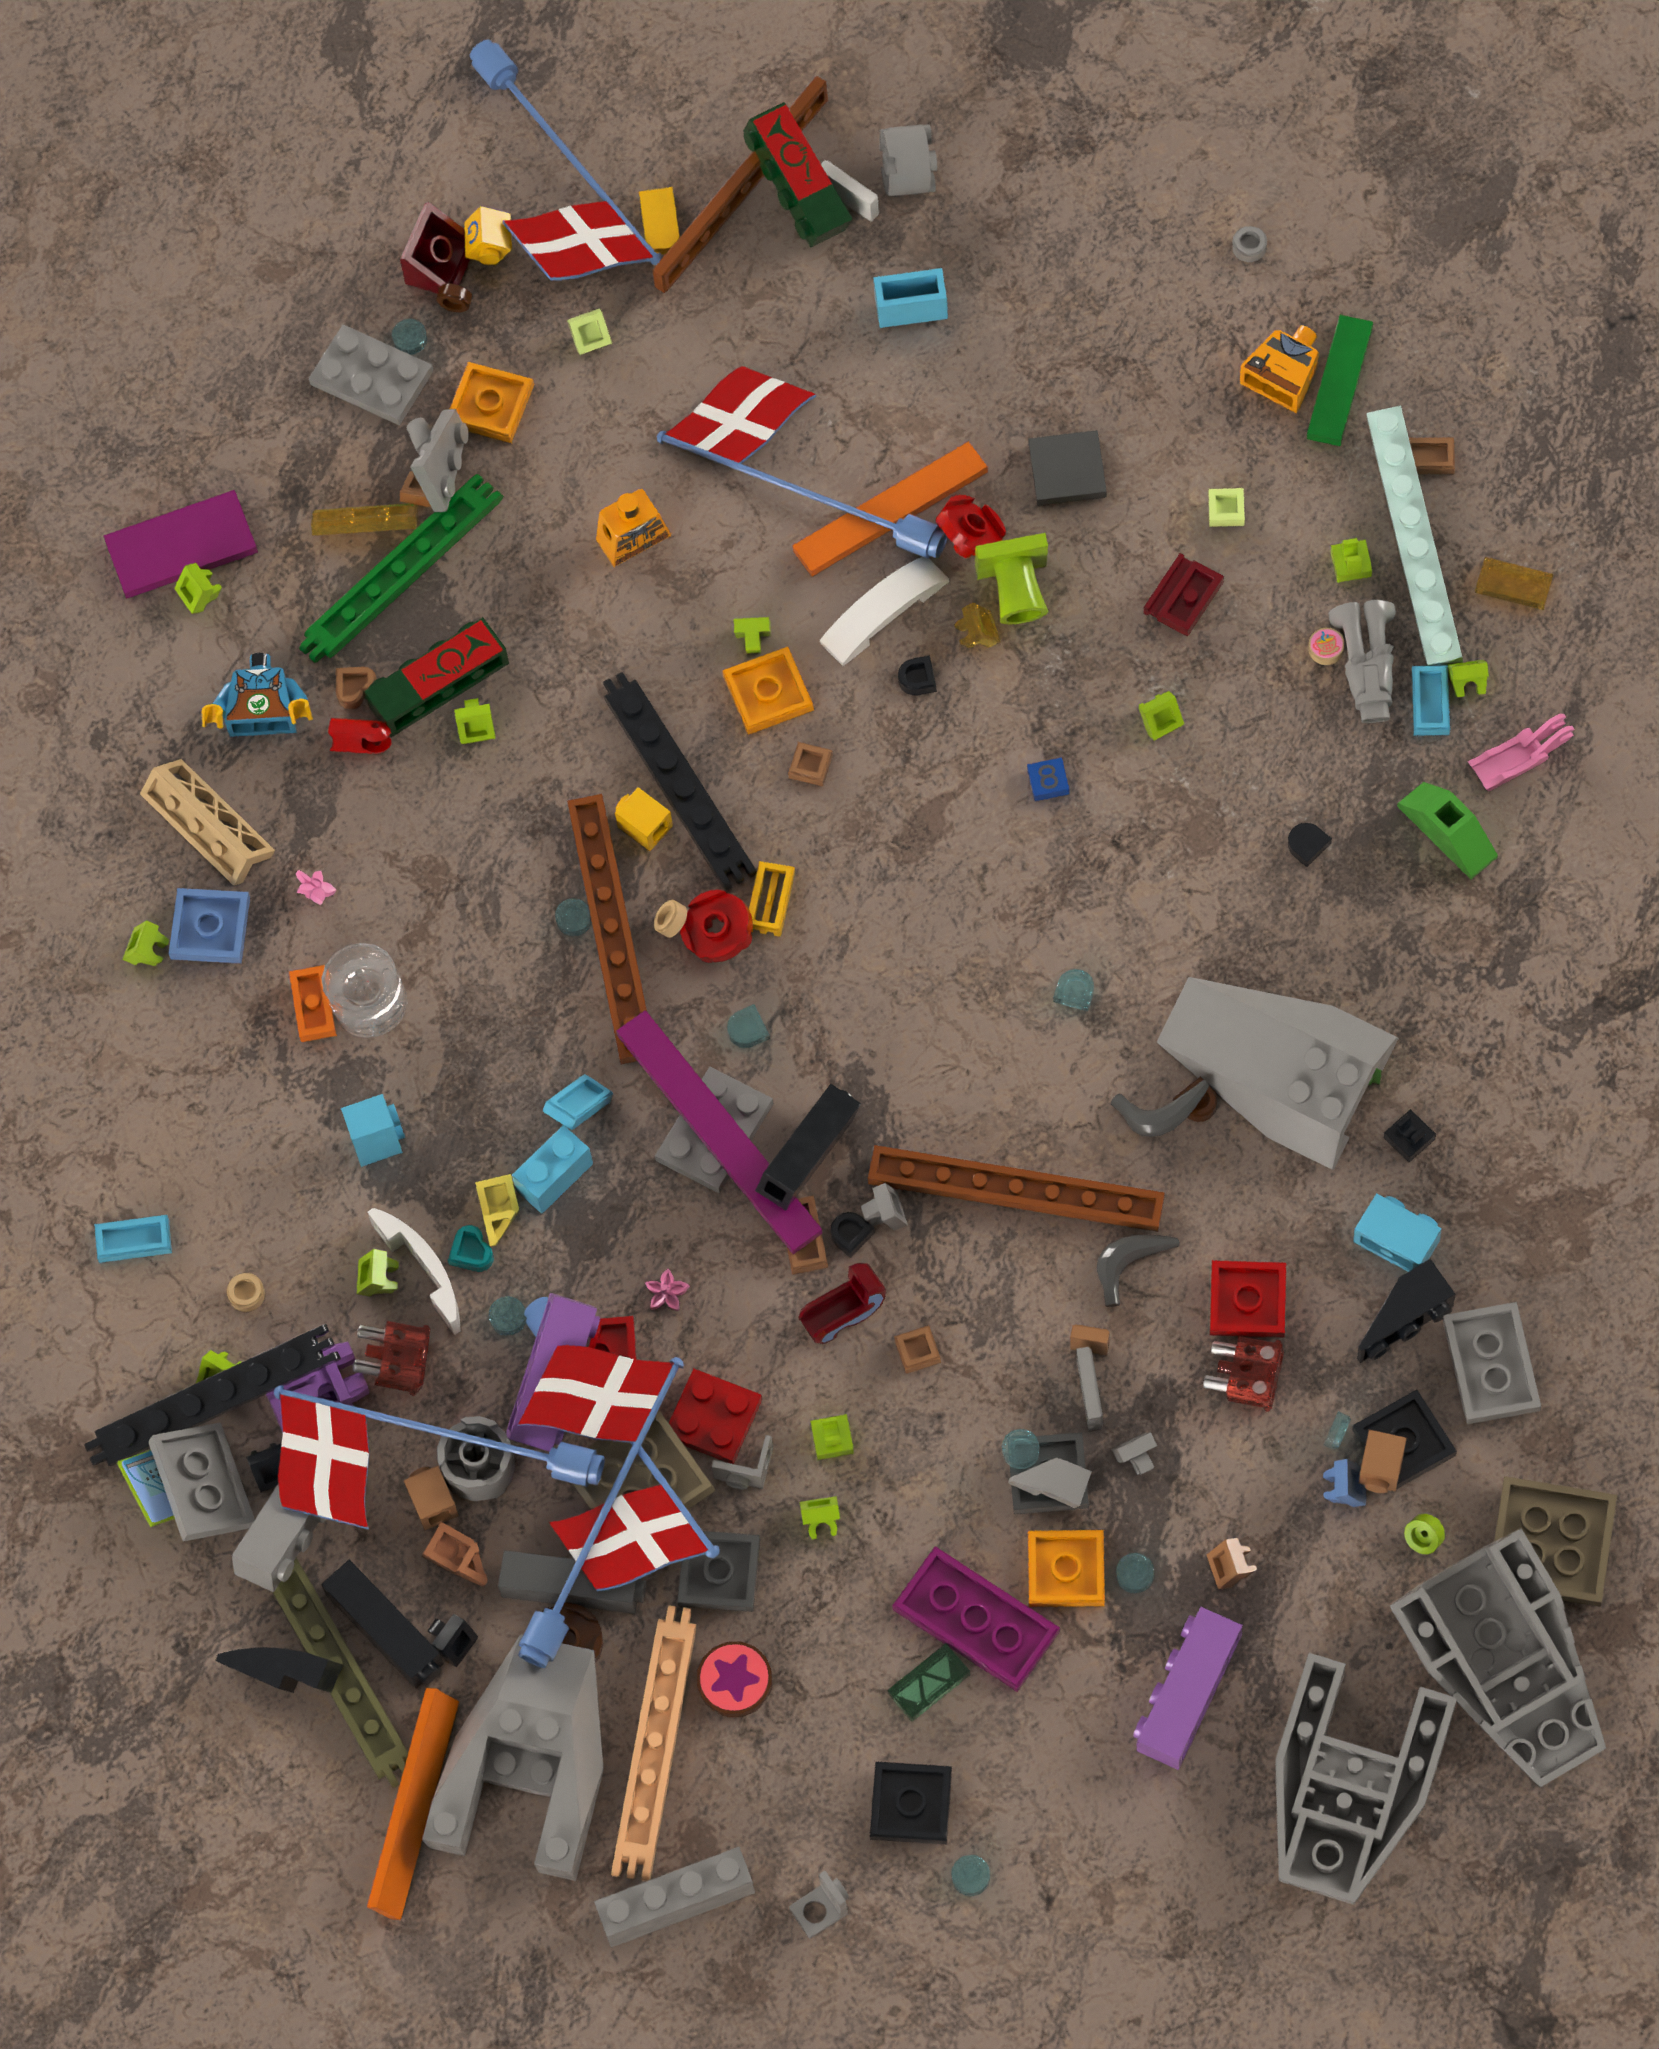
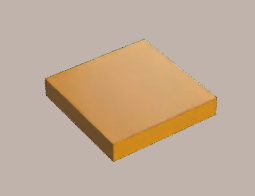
(492, 401)
(768, 690)
(1066, 1568)

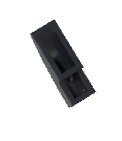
(283, 1667)

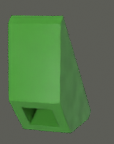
(1449, 827)

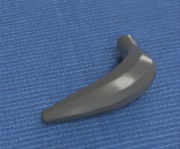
(1161, 1120)
(1123, 1252)

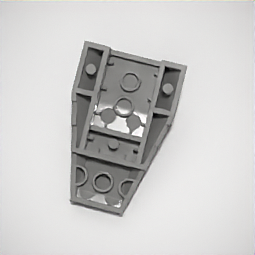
(1278, 1061)
(1506, 1652)

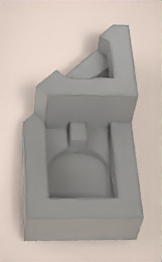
(1056, 1480)

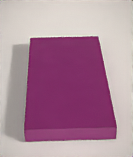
(159, 548)
(976, 1618)

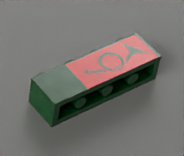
(796, 175)
(437, 676)

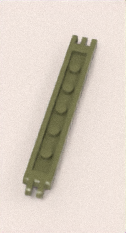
(351, 1691)

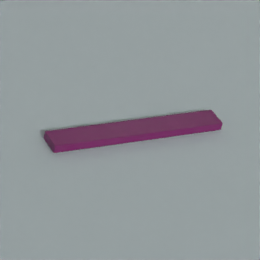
(714, 1127)

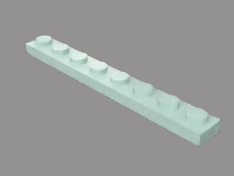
(1414, 537)

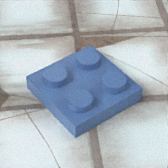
(209, 925)

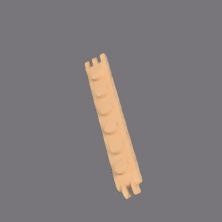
(654, 1744)

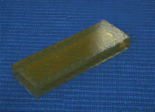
(364, 519)

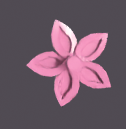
(314, 887)
(666, 1291)

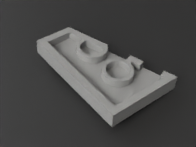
(441, 459)

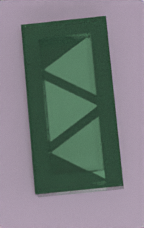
(928, 1682)

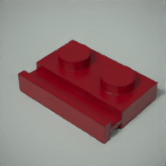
(1183, 594)

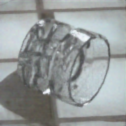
(364, 990)

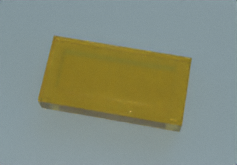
(1514, 583)

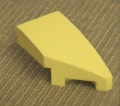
(498, 1205)

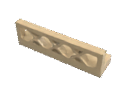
(201, 822)

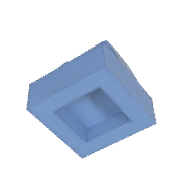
(1346, 1481)

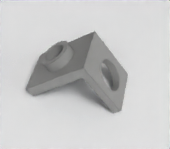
(742, 1477)
(831, 1895)

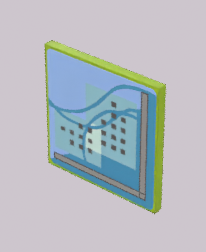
(147, 1487)

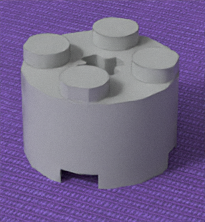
(907, 160)
(476, 1479)

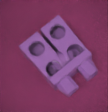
(327, 1382)

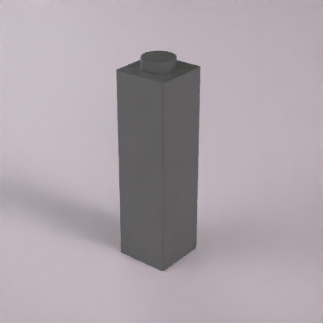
(543, 1578)

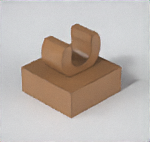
(1229, 1563)

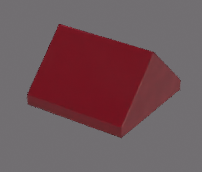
(434, 251)

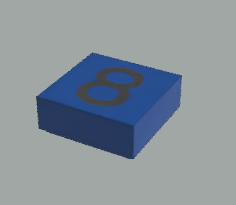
(1048, 779)

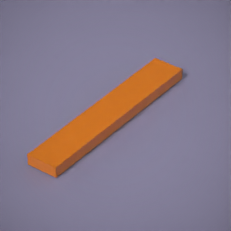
(904, 498)
(413, 1804)

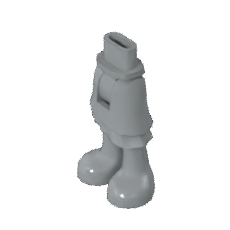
(1368, 673)

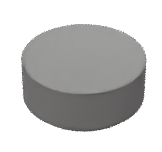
(1249, 244)

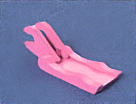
(1520, 753)

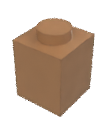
(1382, 1461)
(430, 1497)

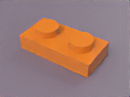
(311, 1006)

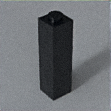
(808, 1146)
(383, 1624)

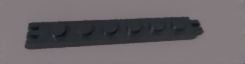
(677, 781)
(214, 1396)

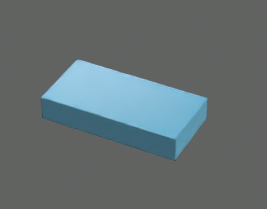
(1430, 700)
(578, 1102)
(133, 1238)

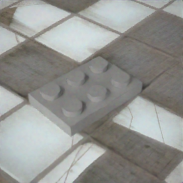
(371, 374)
(687, 1153)
(1491, 1363)
(201, 1481)

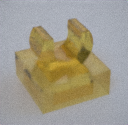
(979, 625)

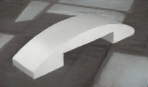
(880, 606)
(397, 1233)

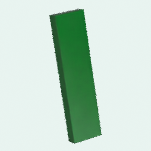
(1340, 380)

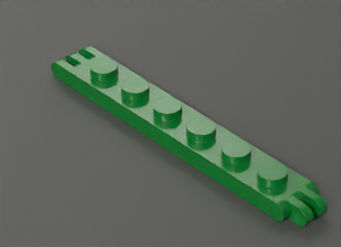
(399, 569)

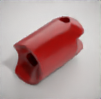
(359, 736)

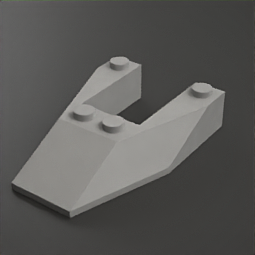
(531, 1735)
(1344, 1802)

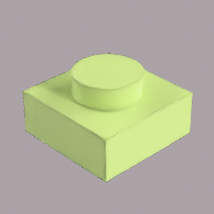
(589, 331)
(1226, 507)

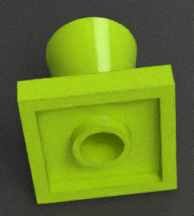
(1014, 567)

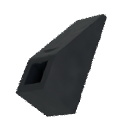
(1414, 1301)

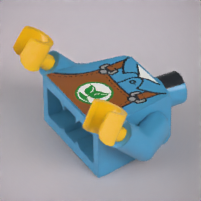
(258, 701)

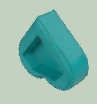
(470, 1250)

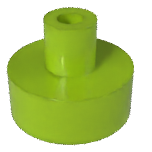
(1424, 1533)

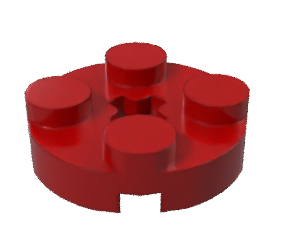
(969, 524)
(730, 940)

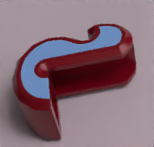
(844, 1305)

